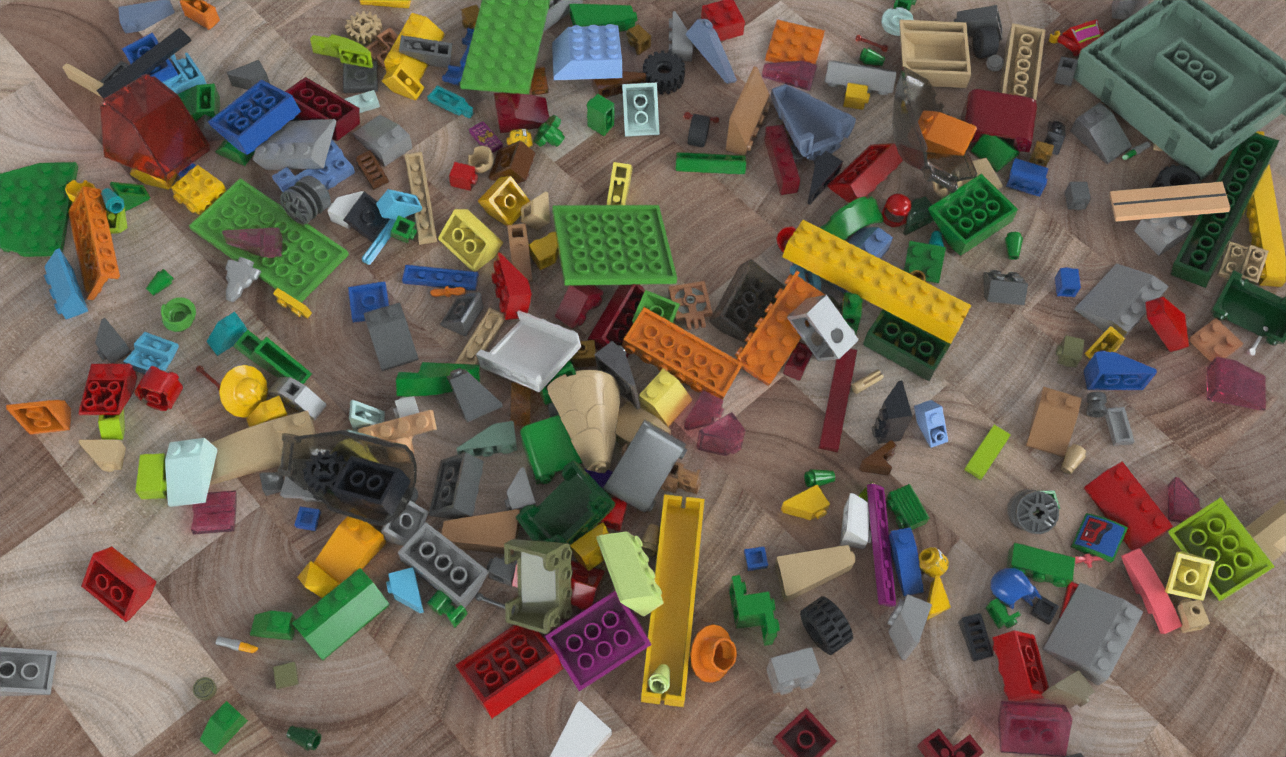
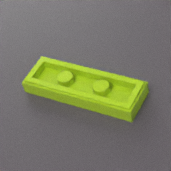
(987, 452)

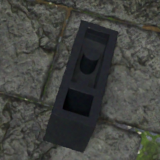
(825, 170)

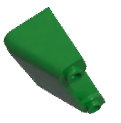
(547, 448)

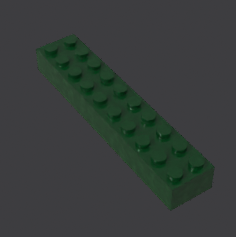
(1214, 231)

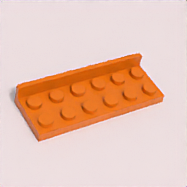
(93, 241)
(775, 334)
(681, 354)

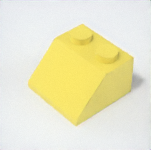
(664, 397)

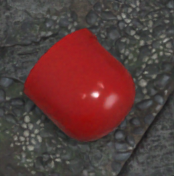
(897, 205)

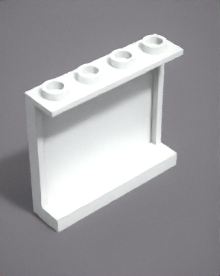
(531, 352)

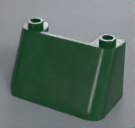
(1251, 308)
(569, 510)

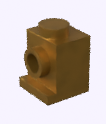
(639, 39)
(1041, 153)

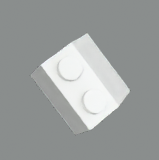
(855, 523)

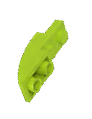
(343, 48)

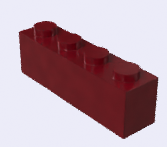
(782, 159)

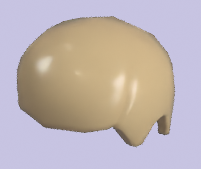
(481, 159)

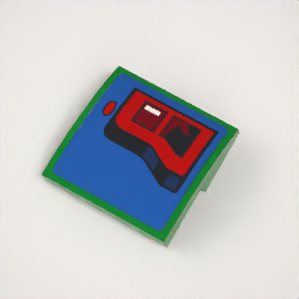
(1099, 537)

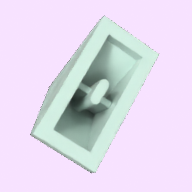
(364, 415)

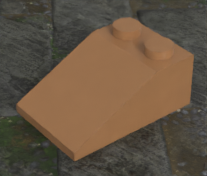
(1053, 421)

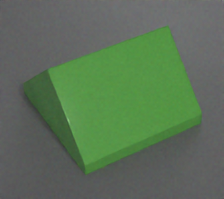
(657, 304)

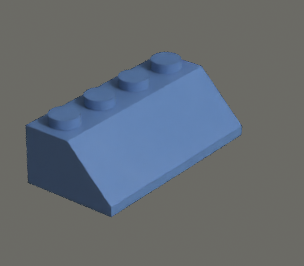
(870, 240)

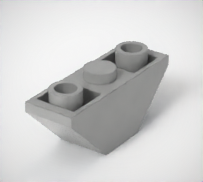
(297, 396)

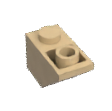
(536, 212)

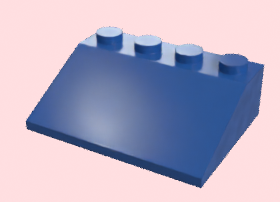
(255, 116)

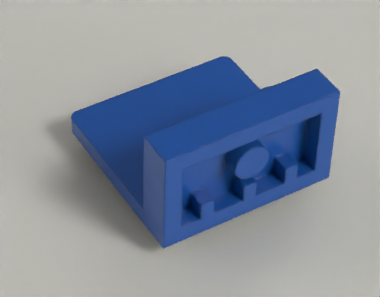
(1027, 177)

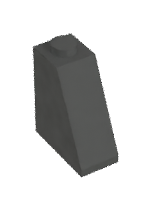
(981, 18)
(471, 395)

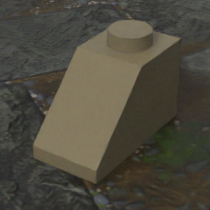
(1070, 691)

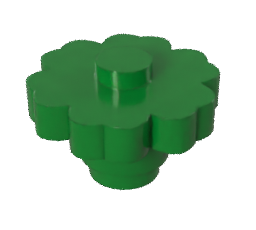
(549, 132)

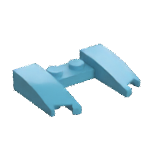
(188, 75)

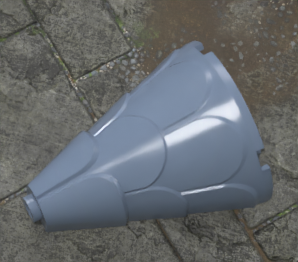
(811, 122)

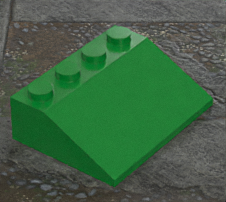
(972, 214)

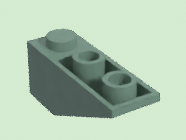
(492, 440)

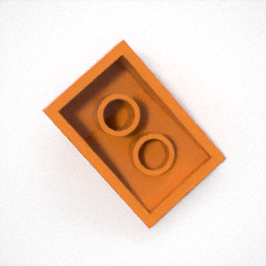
(945, 133)
(42, 416)

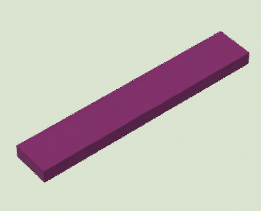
(881, 545)

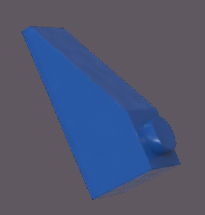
(906, 561)

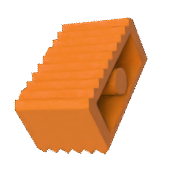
(200, 12)

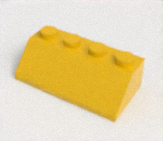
(418, 27)

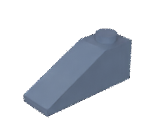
(143, 15)

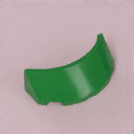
(853, 217)

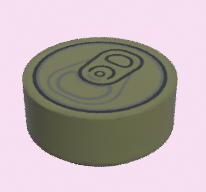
(204, 688)

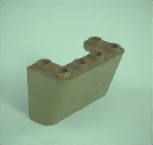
(542, 584)

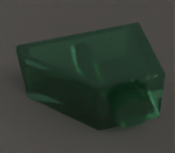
(918, 215)

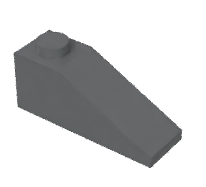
(428, 51)

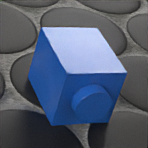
(1067, 282)

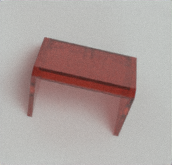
(150, 129)

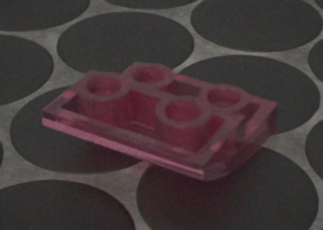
(216, 514)

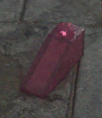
(793, 73)
(262, 241)

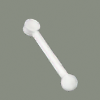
(1251, 351)

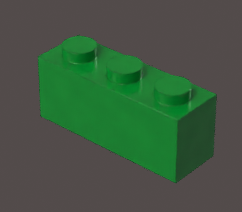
(1042, 564)

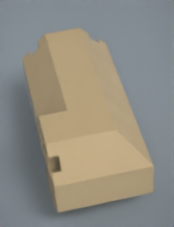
(1270, 531)

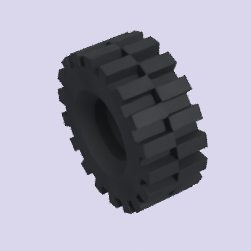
(665, 81)

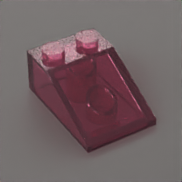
(1235, 384)

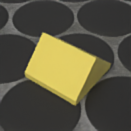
(1189, 576)

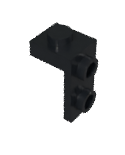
(1055, 135)

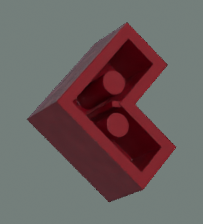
(577, 303)
(939, 746)

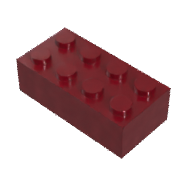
(321, 104)

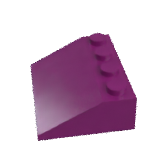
(598, 640)

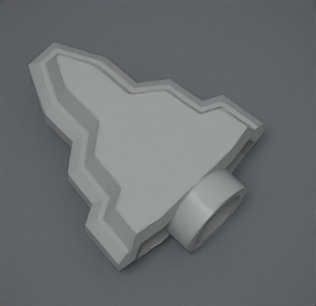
(239, 276)

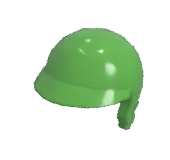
(178, 314)

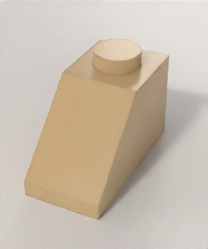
(106, 453)

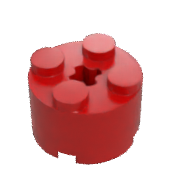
(159, 388)

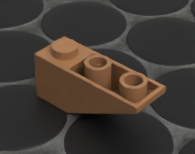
(520, 249)

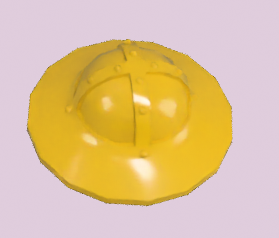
(243, 390)

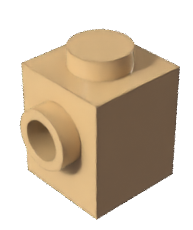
(1191, 615)

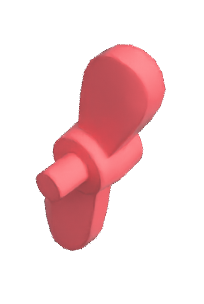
(1087, 559)

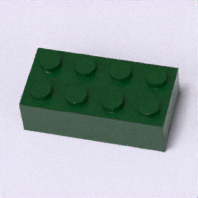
(906, 344)

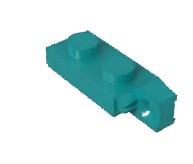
(450, 102)

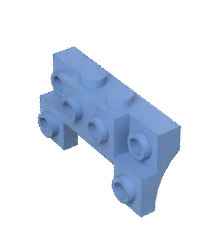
(335, 170)

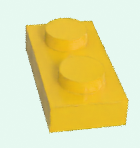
(296, 307)

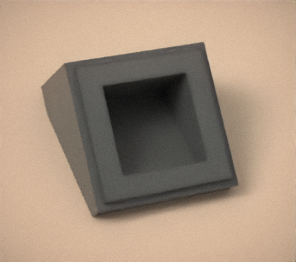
(271, 482)

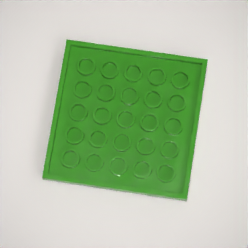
(613, 245)

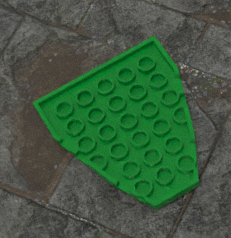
(35, 208)

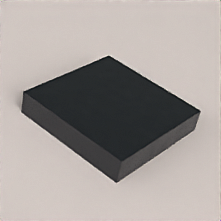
(366, 217)

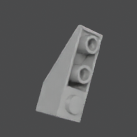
(680, 42)

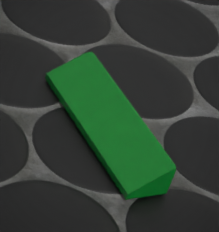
(710, 163)

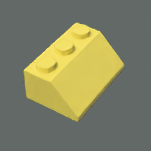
(469, 239)

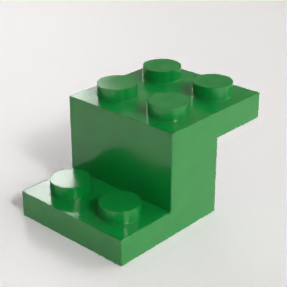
(753, 610)

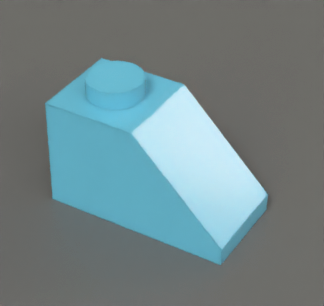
(398, 203)
(405, 588)

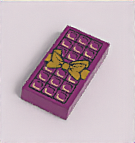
(485, 137)

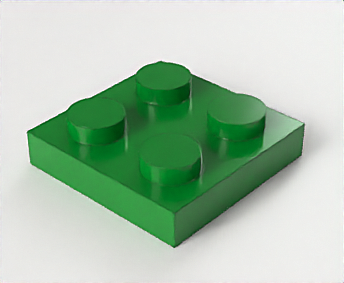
(925, 258)

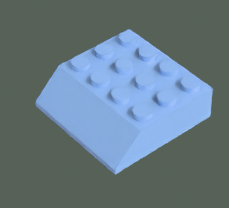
(587, 53)

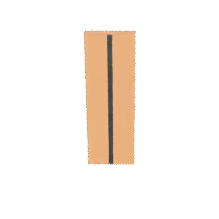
(1169, 201)

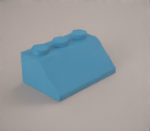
(64, 286)

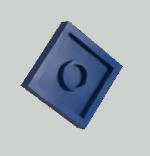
(367, 298)

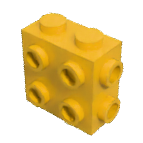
(198, 190)

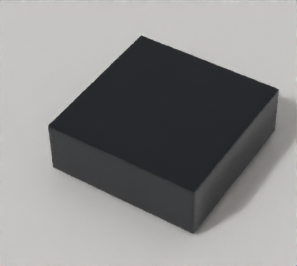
(1044, 610)

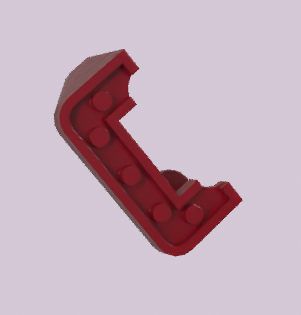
(1001, 116)

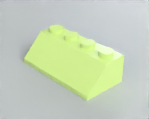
(630, 572)

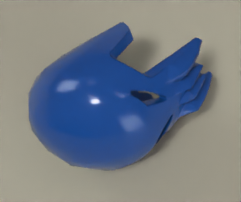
(1011, 585)

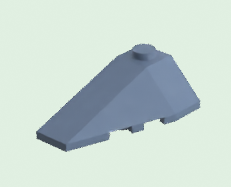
(708, 43)

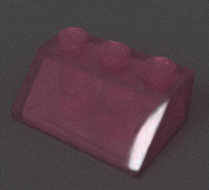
(1034, 728)

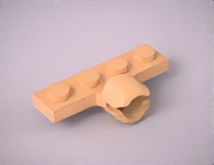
(403, 428)

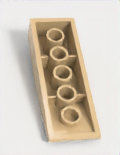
(256, 447)

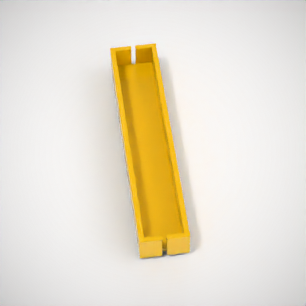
(876, 281)
(677, 577)

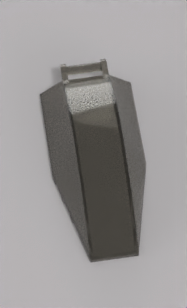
(911, 98)

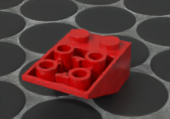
(511, 288)
(107, 389)

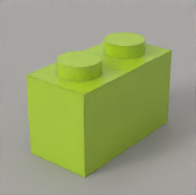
(151, 476)

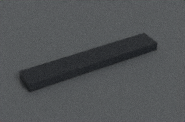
(146, 62)

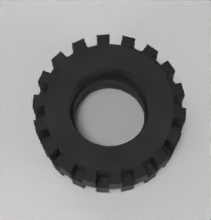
(1175, 176)
(826, 625)

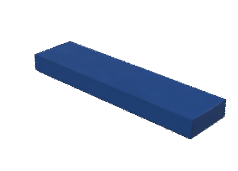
(440, 277)

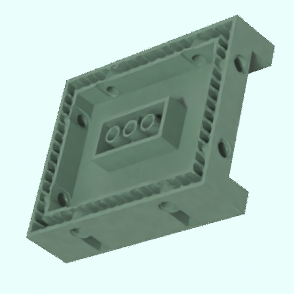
(1186, 80)

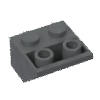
(1004, 288)

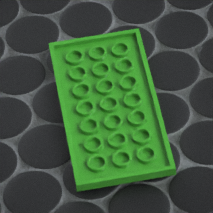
(505, 46)
(305, 251)

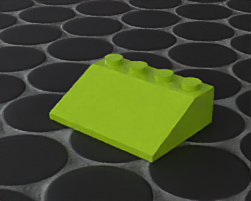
(1221, 537)

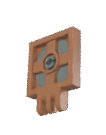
(693, 303)

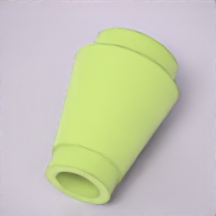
(660, 679)

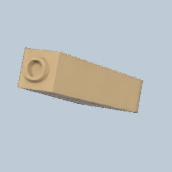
(810, 569)

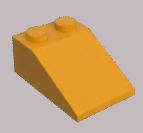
(349, 548)

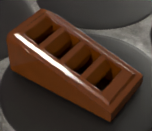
(367, 159)

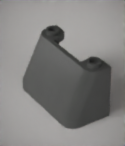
(645, 466)

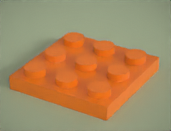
(794, 43)

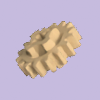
(363, 27)

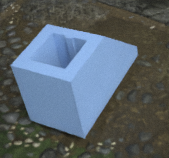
(931, 422)

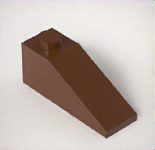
(613, 86)

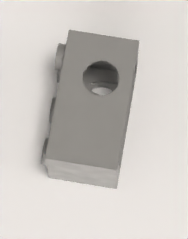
(826, 321)

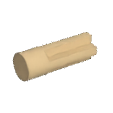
(866, 381)

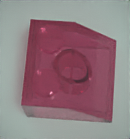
(722, 436)

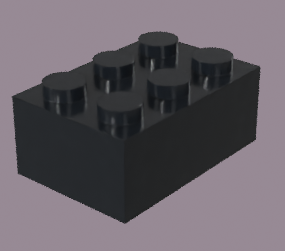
(371, 485)

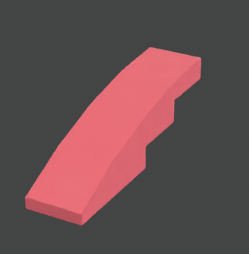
(1152, 590)

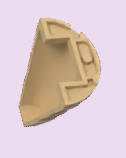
(589, 413)

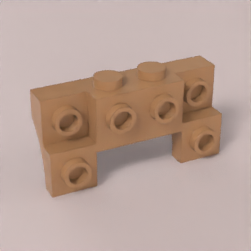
(679, 478)

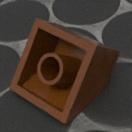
(513, 161)

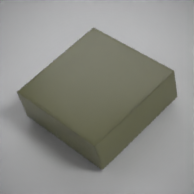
(286, 675)

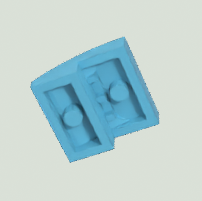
(151, 351)

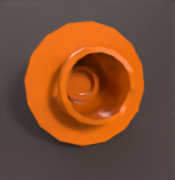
(712, 653)

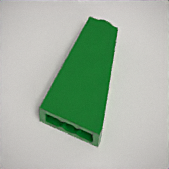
(603, 15)

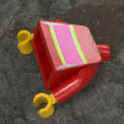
(1078, 36)

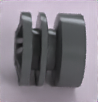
(305, 199)
(1021, 510)

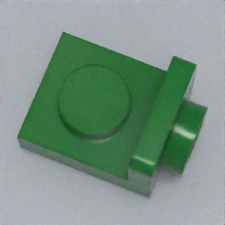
(999, 615)

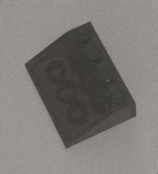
(745, 300)

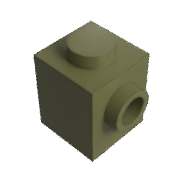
(1070, 351)

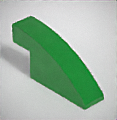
(271, 357)
(431, 379)

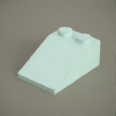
(640, 109)
(189, 471)

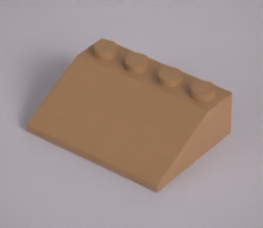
(748, 114)

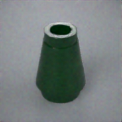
(304, 737)

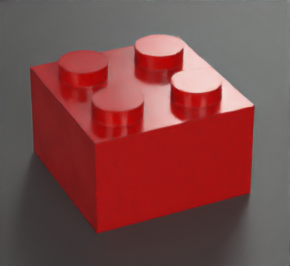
(725, 18)

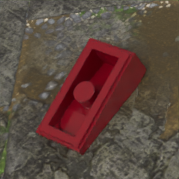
(798, 361)

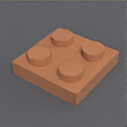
(1215, 340)

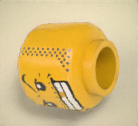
(520, 134)
(933, 562)

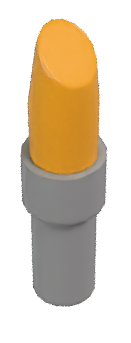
(236, 644)

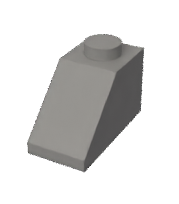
(519, 492)

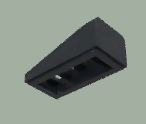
(980, 627)

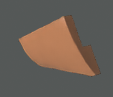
(382, 46)

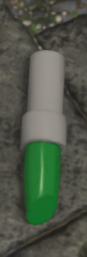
(1136, 150)

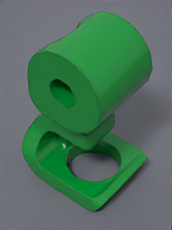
(442, 605)

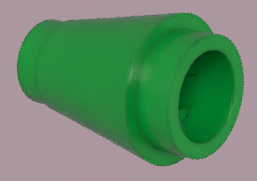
(871, 57)
(1013, 244)
(159, 282)
(818, 477)

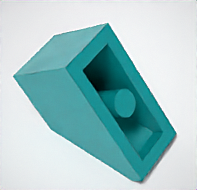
(226, 333)

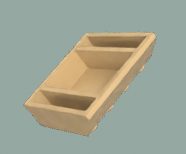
(936, 51)

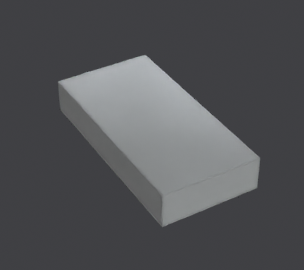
(1119, 426)

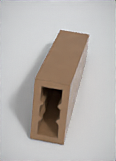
(483, 532)

